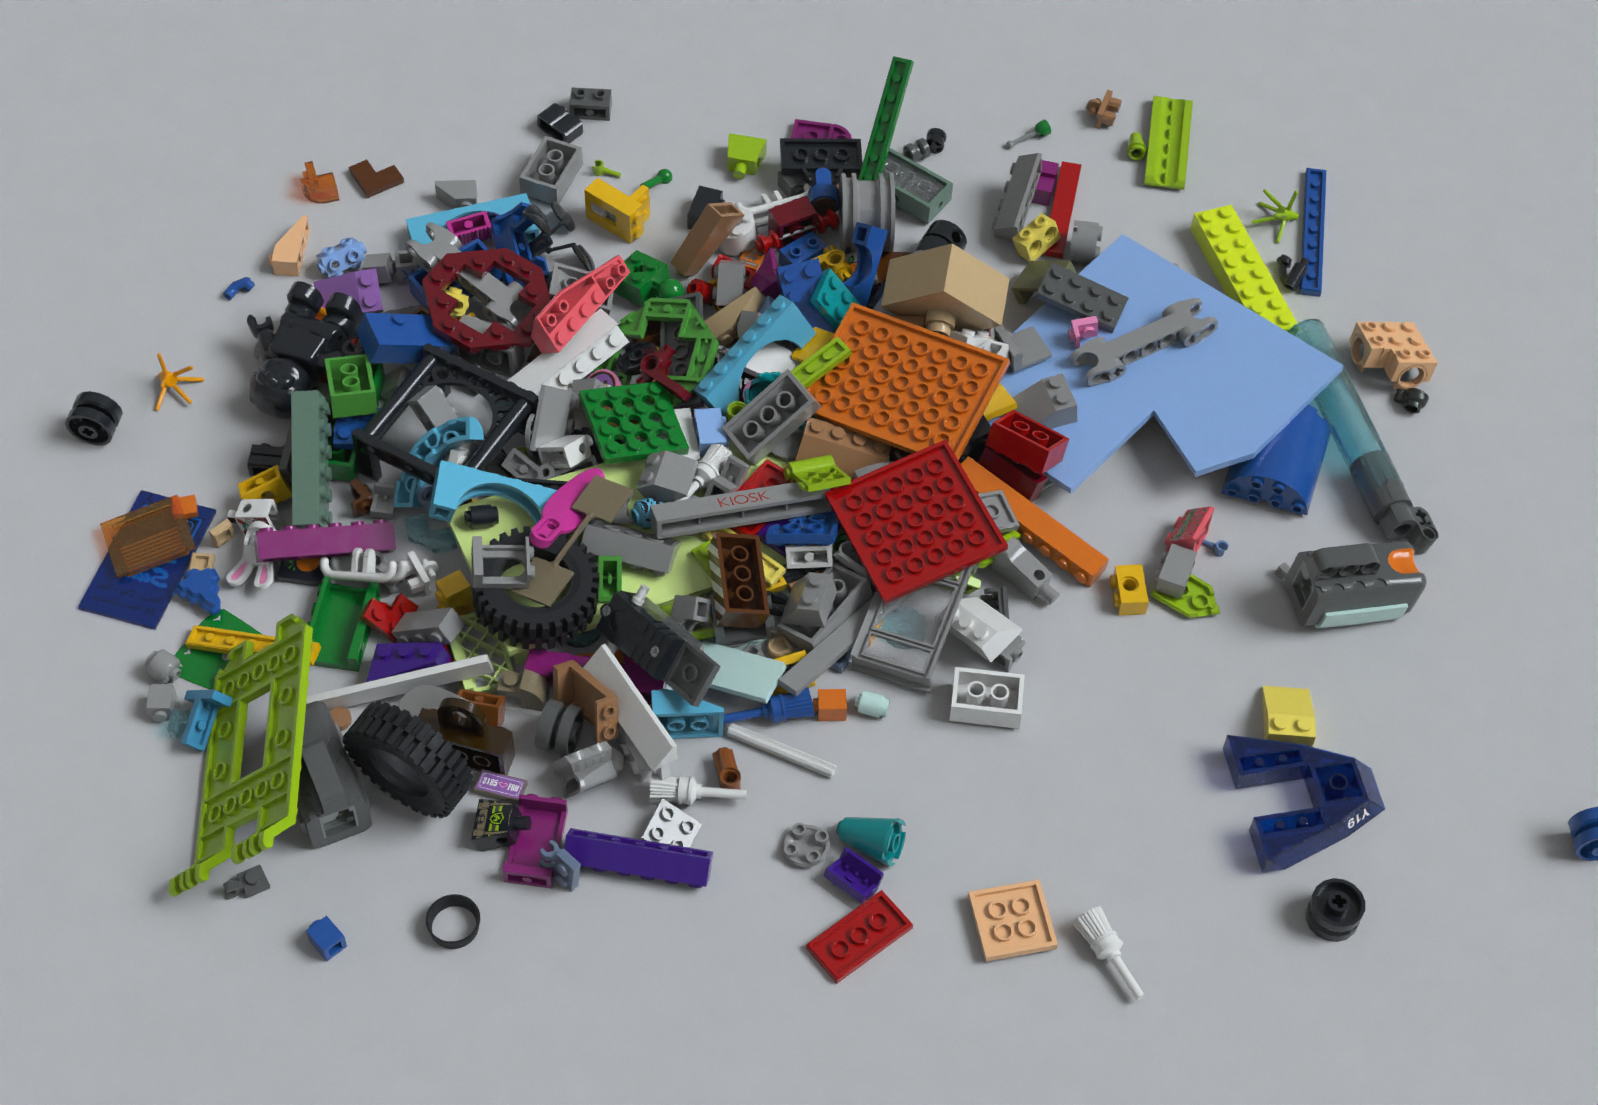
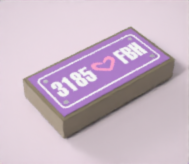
(500, 786)

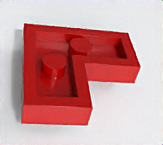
(385, 619)

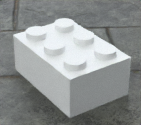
(987, 697)

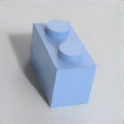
(708, 429)

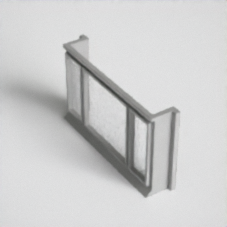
(907, 635)

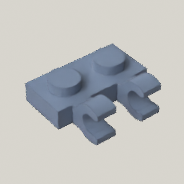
(563, 865)

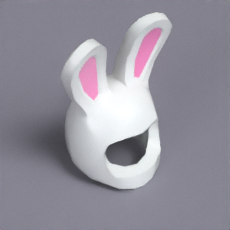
(245, 566)

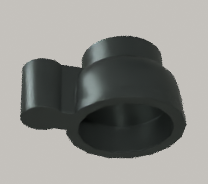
(1413, 399)

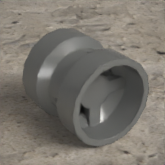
(918, 150)

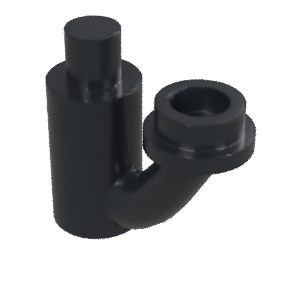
(1296, 274)

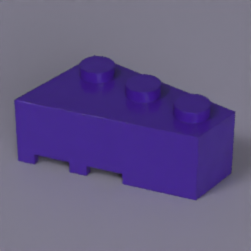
(401, 658)

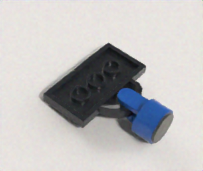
(821, 165)

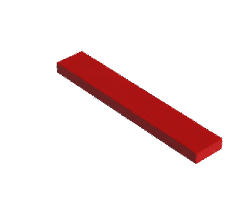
(1063, 205)

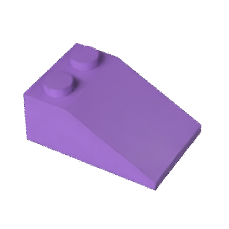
(359, 285)

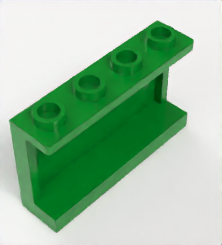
(338, 625)

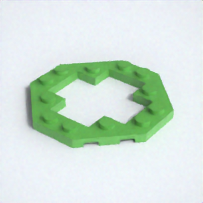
(691, 330)

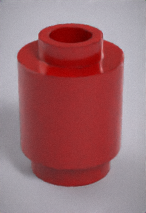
(705, 289)

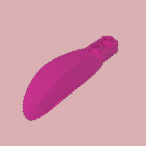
(558, 515)

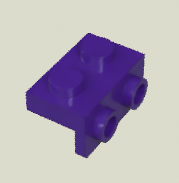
(854, 875)

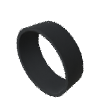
(450, 901)

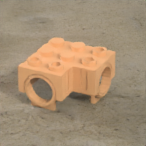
(1394, 348)

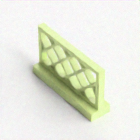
(458, 653)

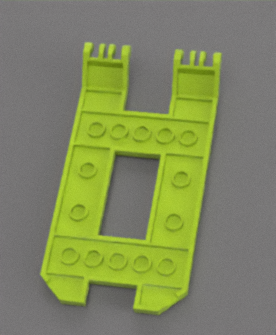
(271, 790)

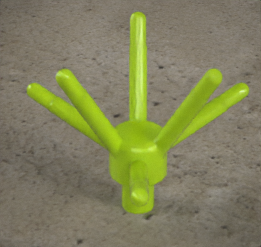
(1282, 213)

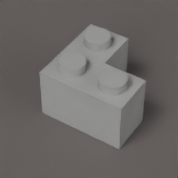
(730, 281)

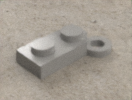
(523, 467)

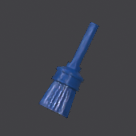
(778, 708)

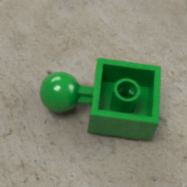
(647, 280)

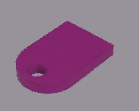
(818, 130)

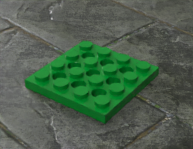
(626, 431)

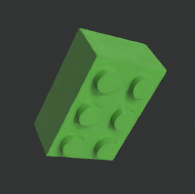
(350, 386)

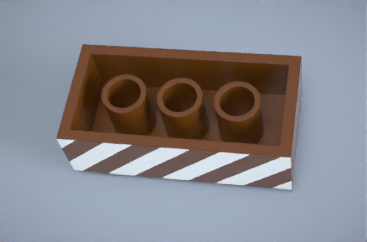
(738, 580)

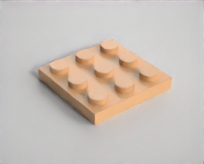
(1012, 920)

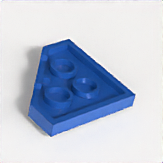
(816, 529)

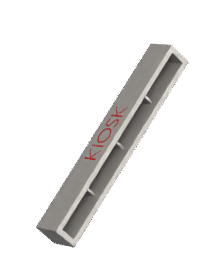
(735, 509)

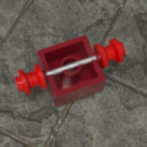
(792, 221)

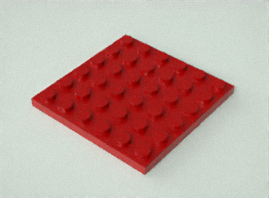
(915, 521)

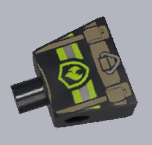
(498, 824)

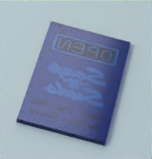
(145, 595)

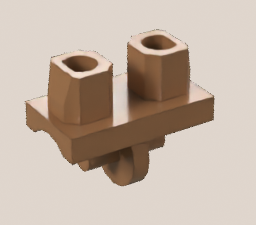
(1101, 109)

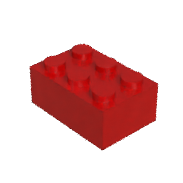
(1027, 442)

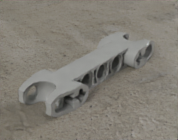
(498, 298)
(1112, 356)

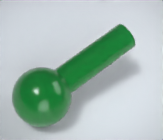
(663, 176)

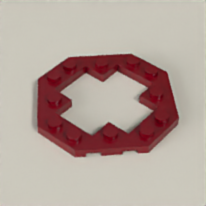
(479, 264)

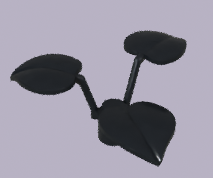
(543, 241)

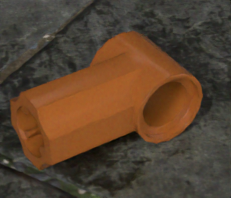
(727, 768)

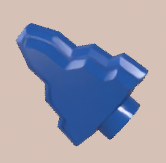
(201, 589)

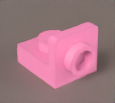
(1082, 328)

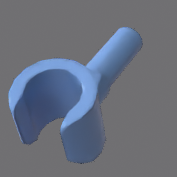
(1216, 546)

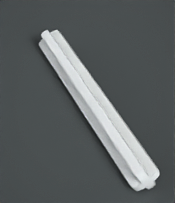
(781, 750)

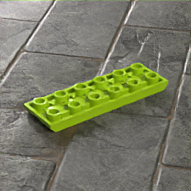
(1168, 143)

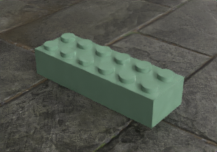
(310, 459)

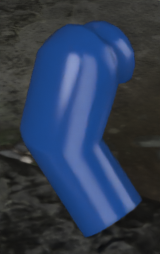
(237, 285)

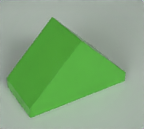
(610, 577)

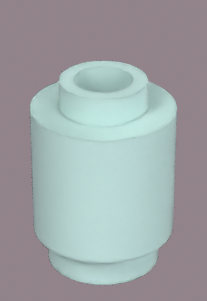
(872, 704)

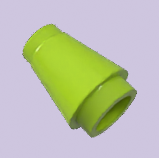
(1136, 148)

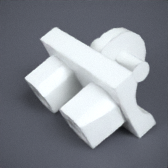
(422, 573)

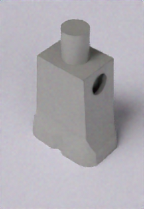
(1024, 572)

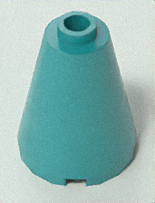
(875, 837)

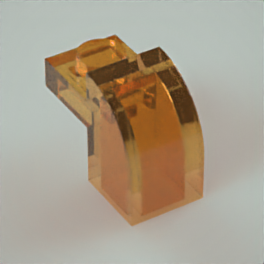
(318, 188)

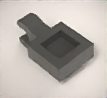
(249, 881)

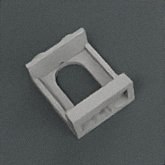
(522, 553)

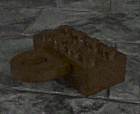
(477, 742)

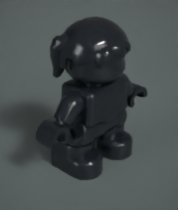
(301, 346)

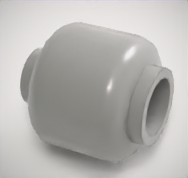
(163, 666)

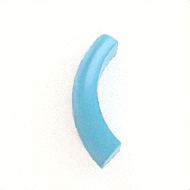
(433, 448)

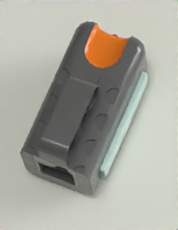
(1354, 584)

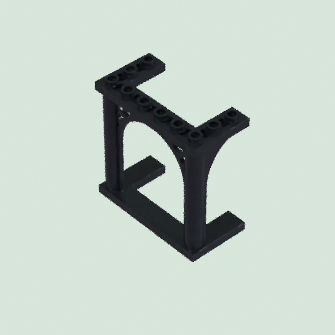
(439, 369)

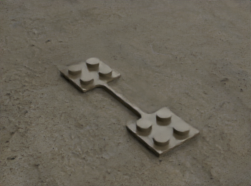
(600, 501)

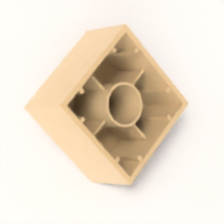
(947, 289)

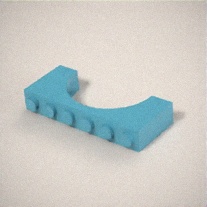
(416, 225)
(778, 322)
(459, 483)

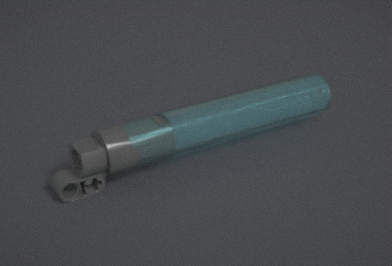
(1365, 452)

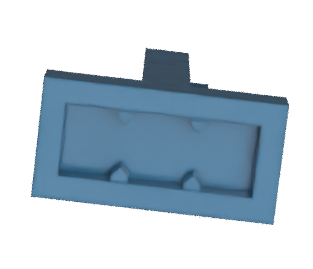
(202, 716)

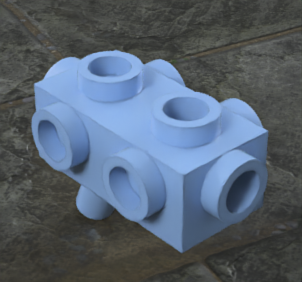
(347, 254)

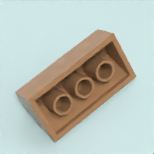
(847, 447)

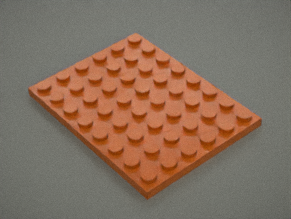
(907, 383)

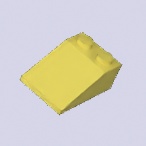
(1288, 715)

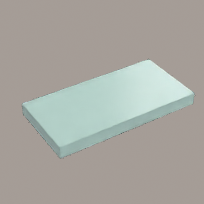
(744, 672)

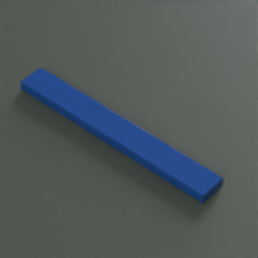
(1313, 230)

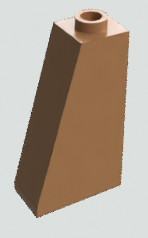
(706, 236)

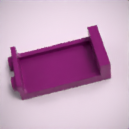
(548, 824)

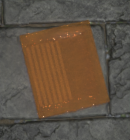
(148, 537)

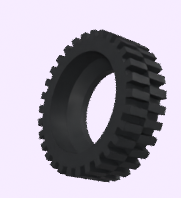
(539, 624)
(408, 759)

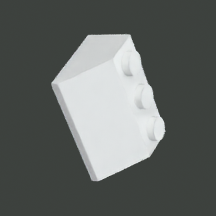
(983, 628)

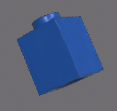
(326, 938)

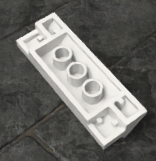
(582, 354)
(634, 713)

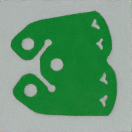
(202, 666)

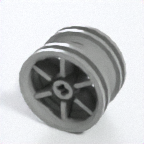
(867, 203)

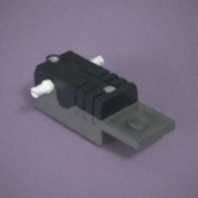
(657, 644)

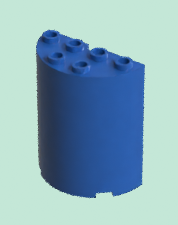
(1285, 468)

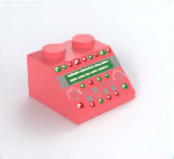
(1191, 528)

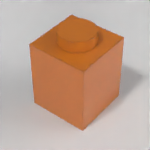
(830, 704)

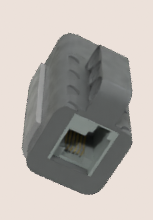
(330, 792)

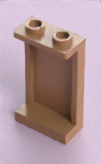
(578, 687)

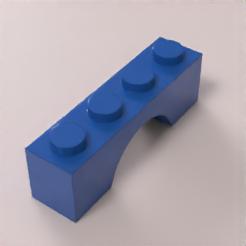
(869, 247)

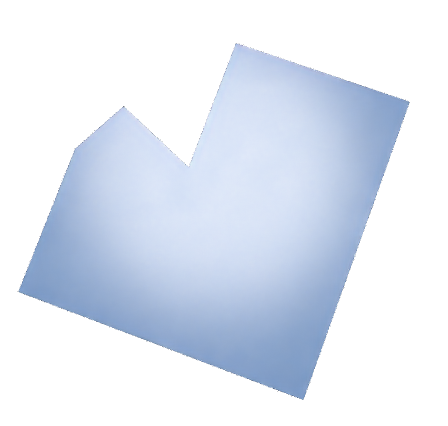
(1210, 398)

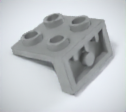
(1024, 347)

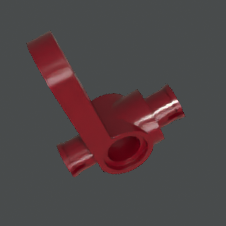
(655, 369)

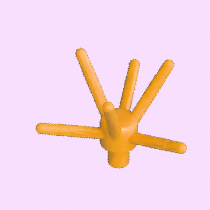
(170, 379)

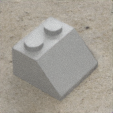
(667, 476)
(810, 600)

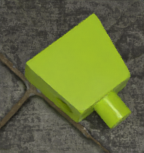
(745, 154)

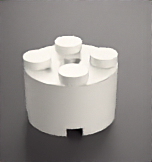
(741, 237)

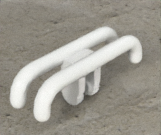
(767, 204)
(363, 568)

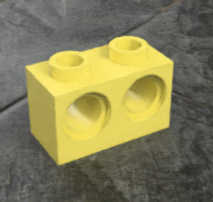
(1036, 237)

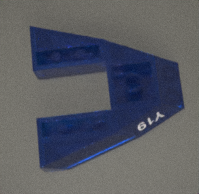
(1338, 785)

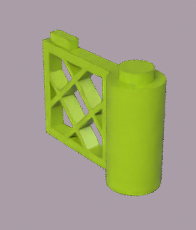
(816, 473)

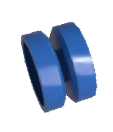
(1584, 830)

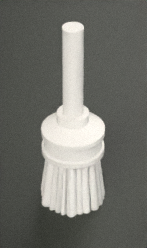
(708, 468)
(686, 790)
(1106, 944)

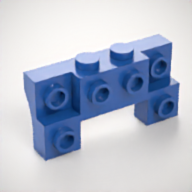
(510, 233)

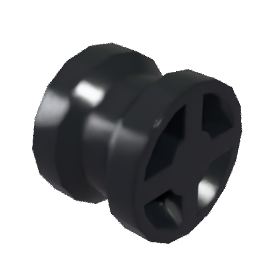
(936, 139)

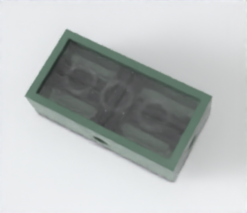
(916, 187)

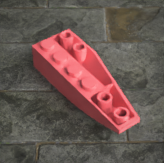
(575, 305)

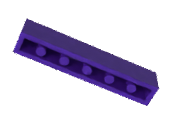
(640, 857)

